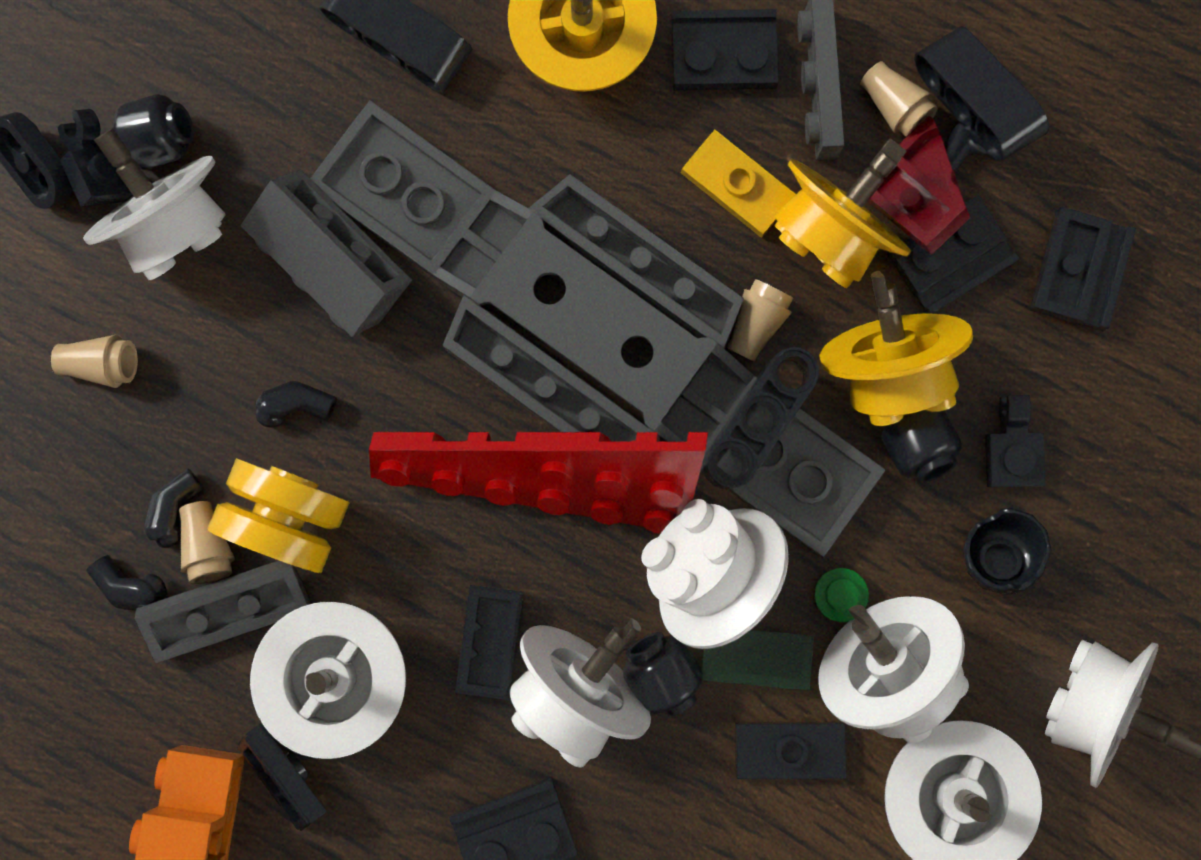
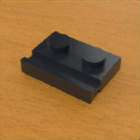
(725, 49)
(960, 264)
(1082, 269)
(516, 827)

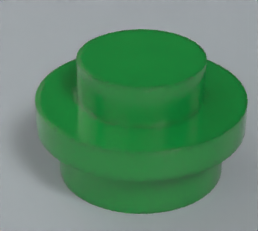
(838, 592)

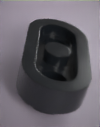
(32, 162)

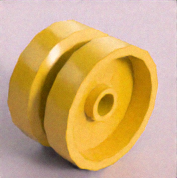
(278, 515)

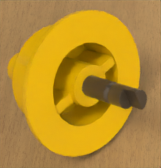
(582, 41)
(836, 222)
(899, 360)

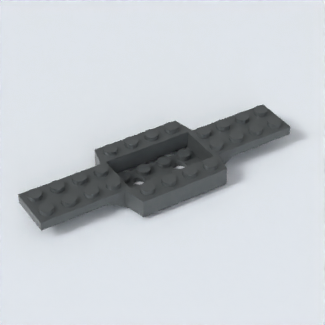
(617, 288)

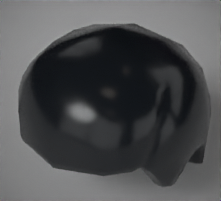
(1007, 551)

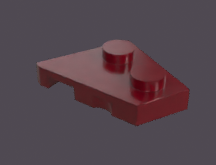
(923, 190)

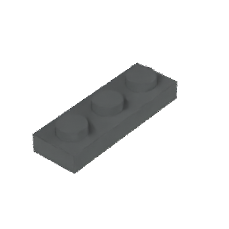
(821, 79)
(220, 610)

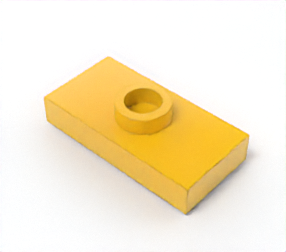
(737, 183)

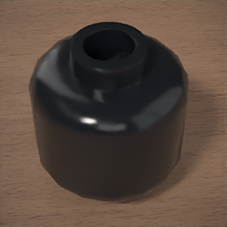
(154, 130)
(923, 445)
(662, 674)

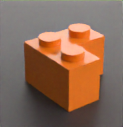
(193, 808)

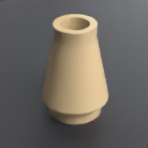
(898, 99)
(758, 319)
(97, 360)
(203, 554)

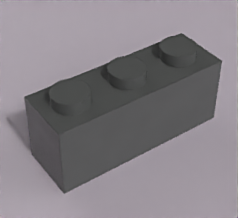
(325, 252)

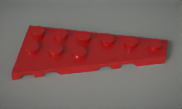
(554, 471)

